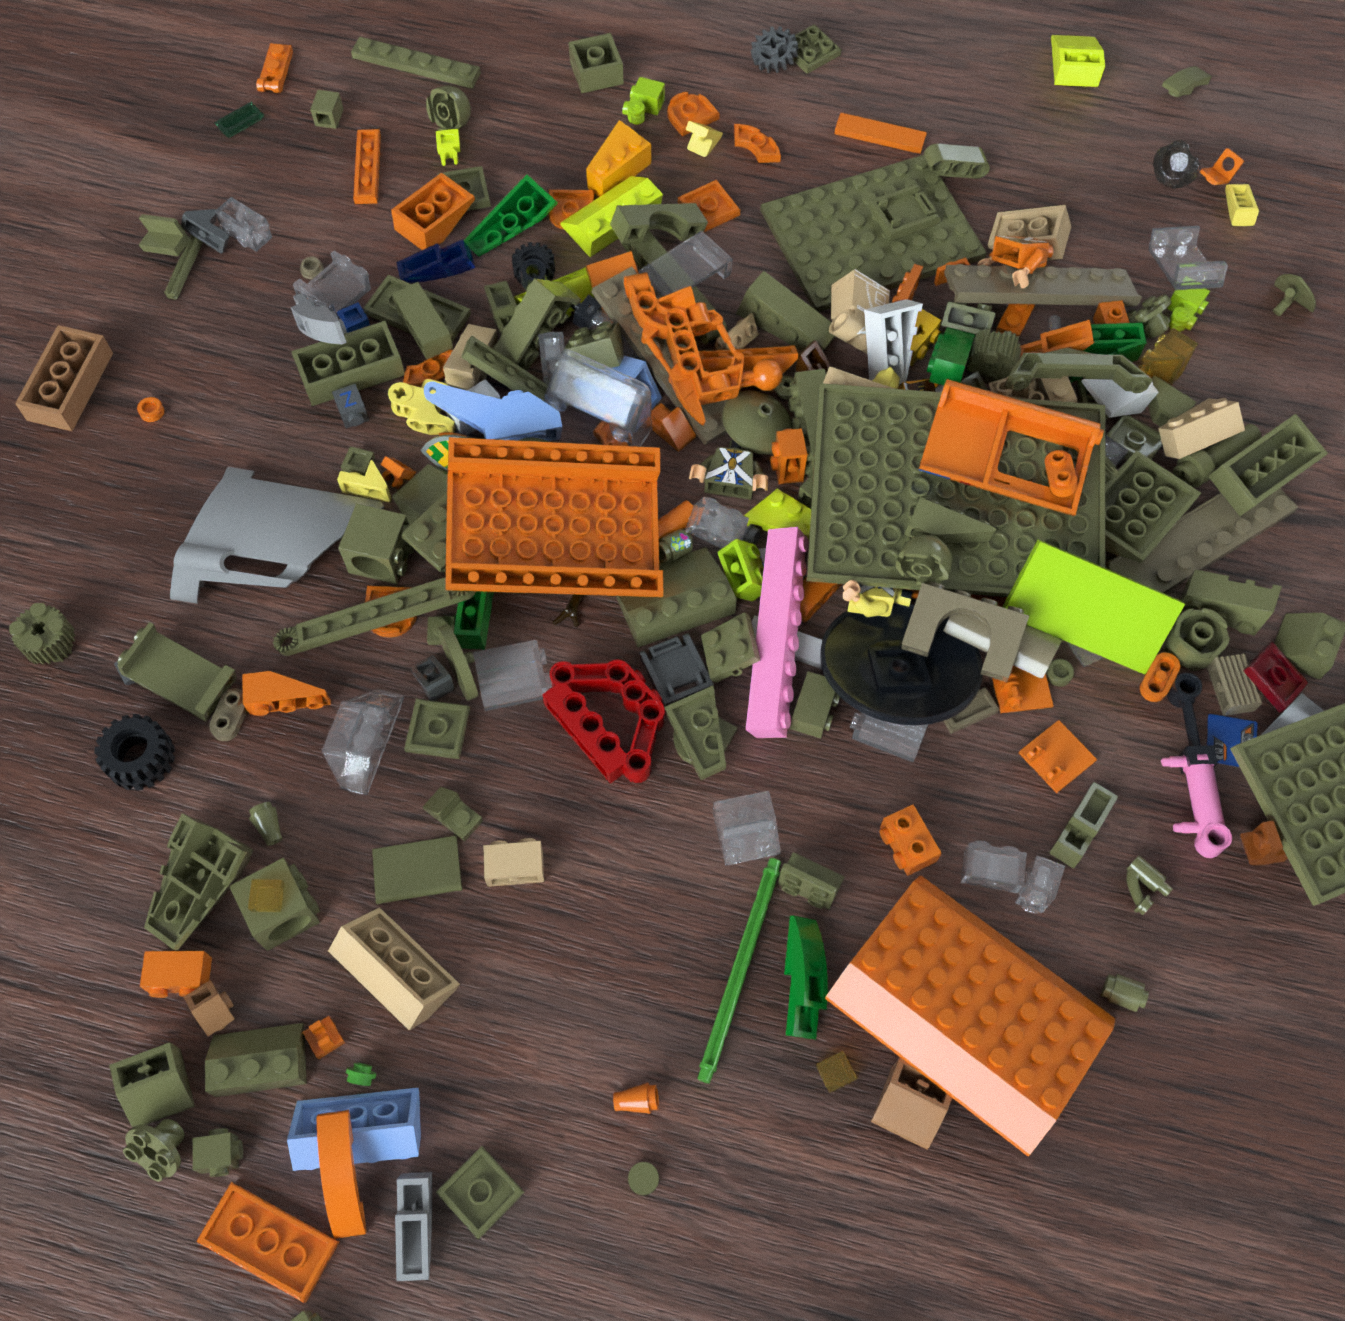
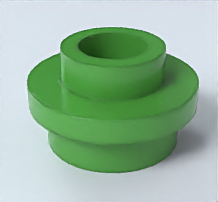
(360, 1074)

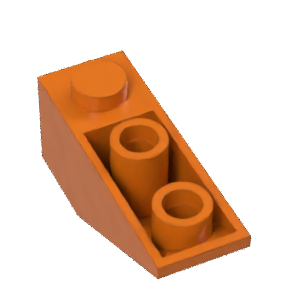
(274, 692)

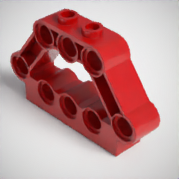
(599, 679)

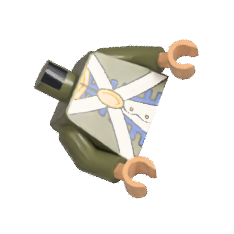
(730, 472)

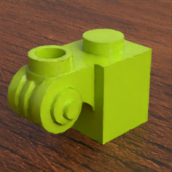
(644, 97)
(1185, 306)

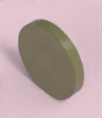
(458, 661)

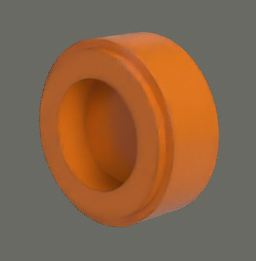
(150, 409)

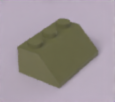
(256, 1060)

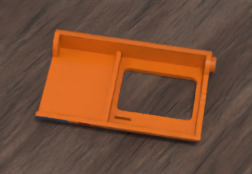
(972, 432)

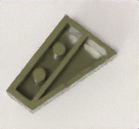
(1240, 604)

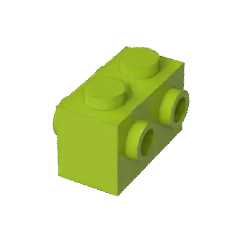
(743, 569)

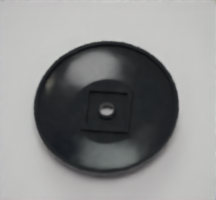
(860, 663)

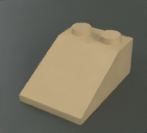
(1043, 223)

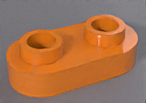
(1058, 468)
(1158, 678)

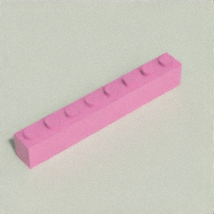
(777, 633)

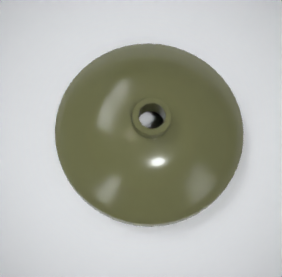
(754, 420)

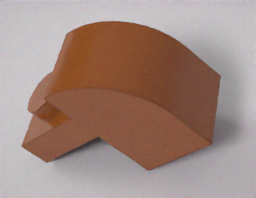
(1263, 845)

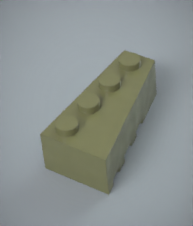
(536, 314)
(784, 314)

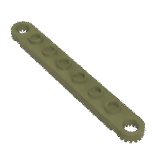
(368, 616)

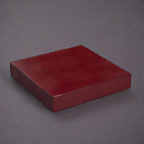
(1275, 677)

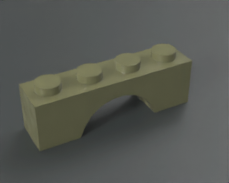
(680, 220)

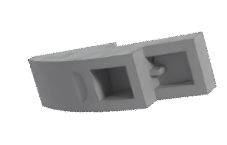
(317, 321)

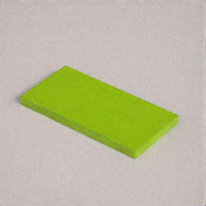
(1093, 607)

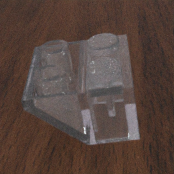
(746, 828)

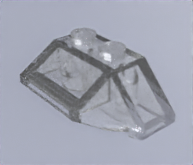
(360, 738)

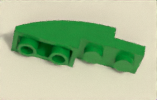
(809, 977)

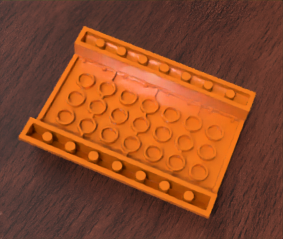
(552, 518)
(973, 1013)

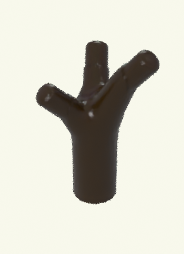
(570, 610)

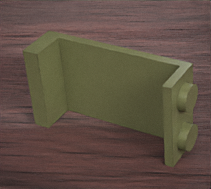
(175, 672)

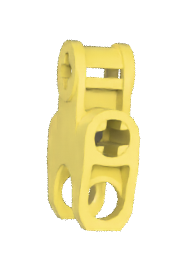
(420, 413)

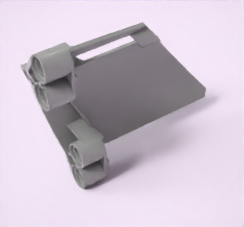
(259, 523)

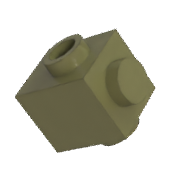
(217, 1152)

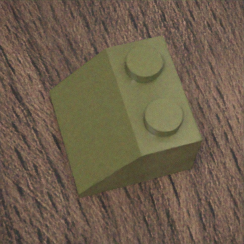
(1310, 641)

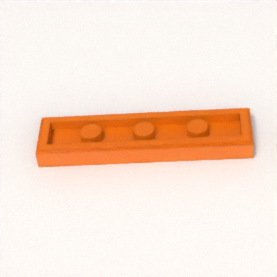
(880, 133)
(367, 166)

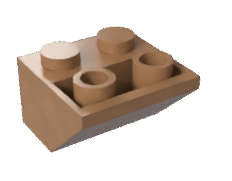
(911, 1105)

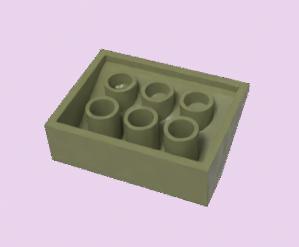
(1143, 507)
(693, 596)

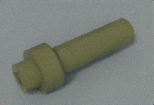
(1199, 465)

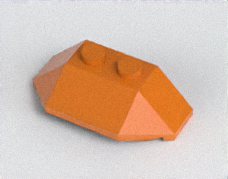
(721, 359)

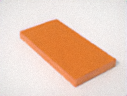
(268, 1242)

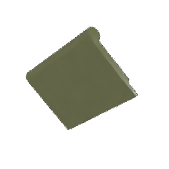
(416, 869)

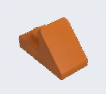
(672, 426)

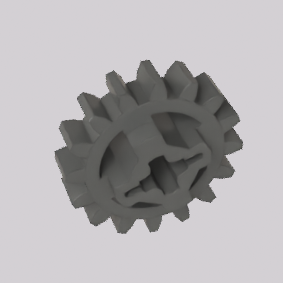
(774, 49)

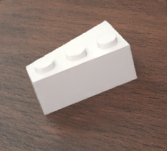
(890, 336)

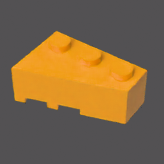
(618, 158)

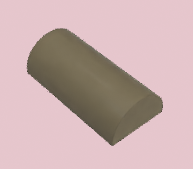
(1034, 652)

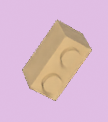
(513, 862)

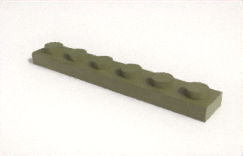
(416, 62)

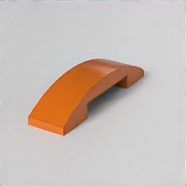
(339, 1175)

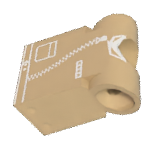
(848, 301)

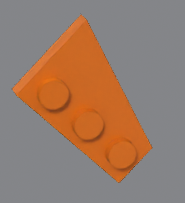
(909, 285)

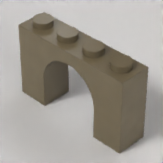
(1003, 625)

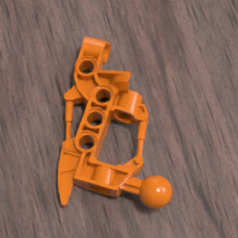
(696, 385)

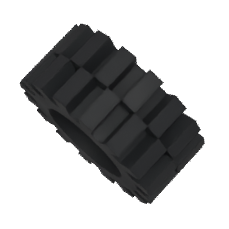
(536, 252)

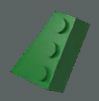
(1117, 339)

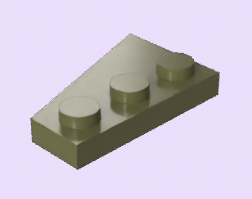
(699, 731)

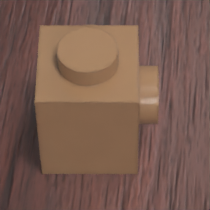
(210, 1007)

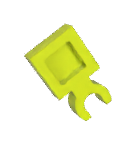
(448, 145)

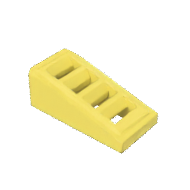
(1241, 205)

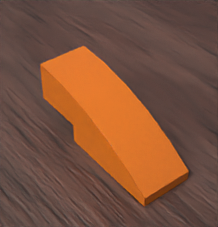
(1075, 336)

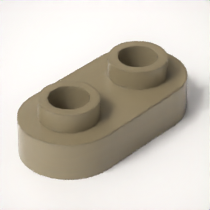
(228, 712)

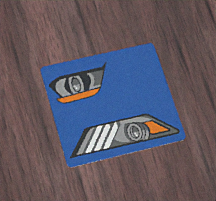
(1227, 732)

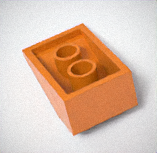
(431, 211)

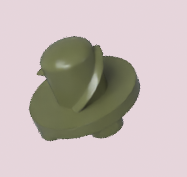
(1151, 316)
(155, 1148)

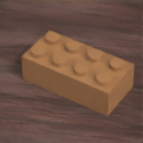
(64, 378)

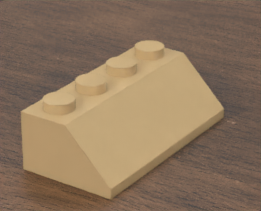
(393, 967)

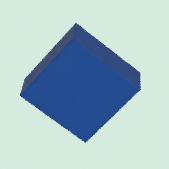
(353, 317)

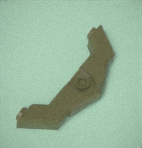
(1077, 364)

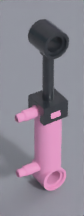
(1198, 765)

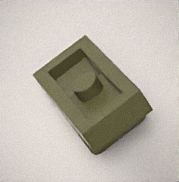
(453, 813)

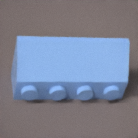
(381, 1122)

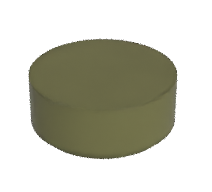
(1060, 672)
(643, 1178)

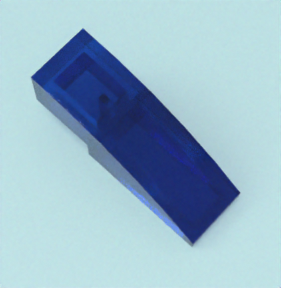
(436, 263)

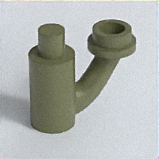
(1153, 879)

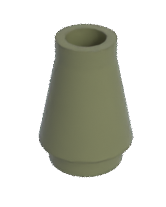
(266, 822)

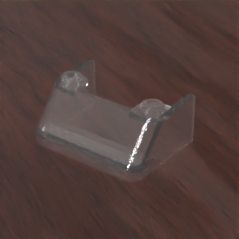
(603, 394)

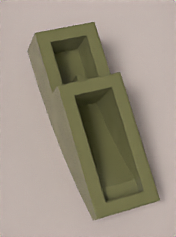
(501, 304)
(1083, 825)

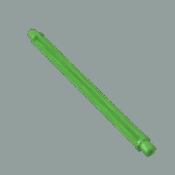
(738, 972)

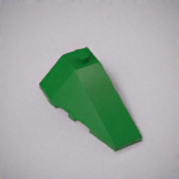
(515, 213)

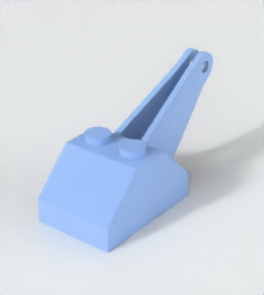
(512, 418)

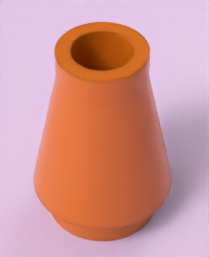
(637, 1099)

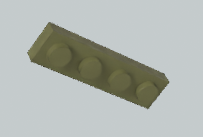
(502, 368)

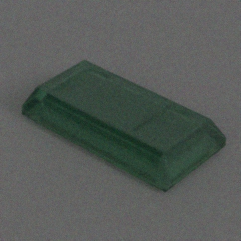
(239, 119)

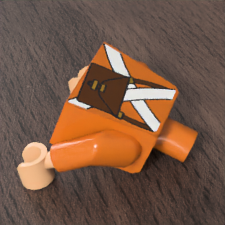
(1021, 253)

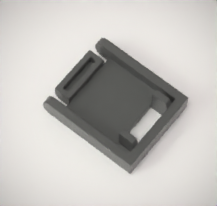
(675, 667)

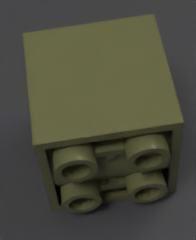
(375, 544)
(297, 906)

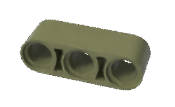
(956, 161)

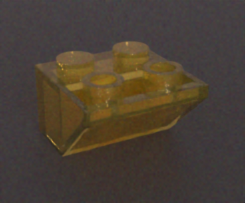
(1168, 357)

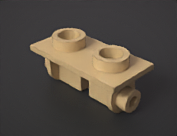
(740, 334)

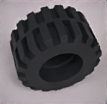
(121, 738)

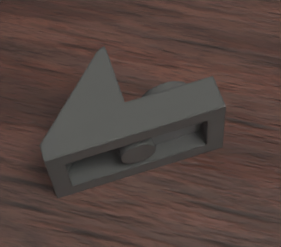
(201, 225)
(433, 678)

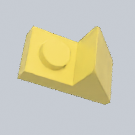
(702, 138)
(367, 486)

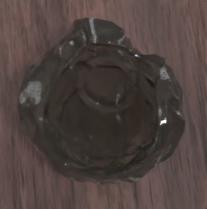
(1175, 165)

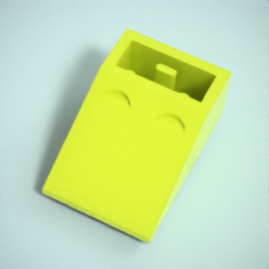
(1077, 60)

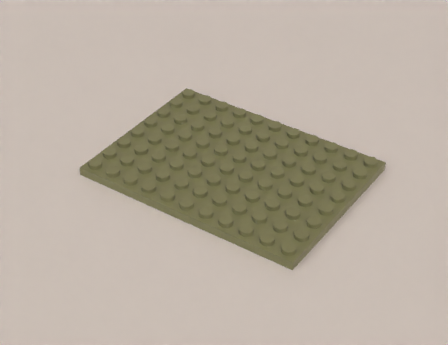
(871, 483)

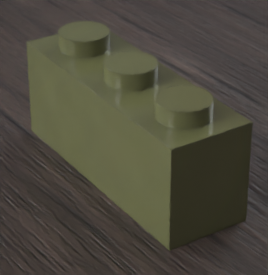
(423, 320)

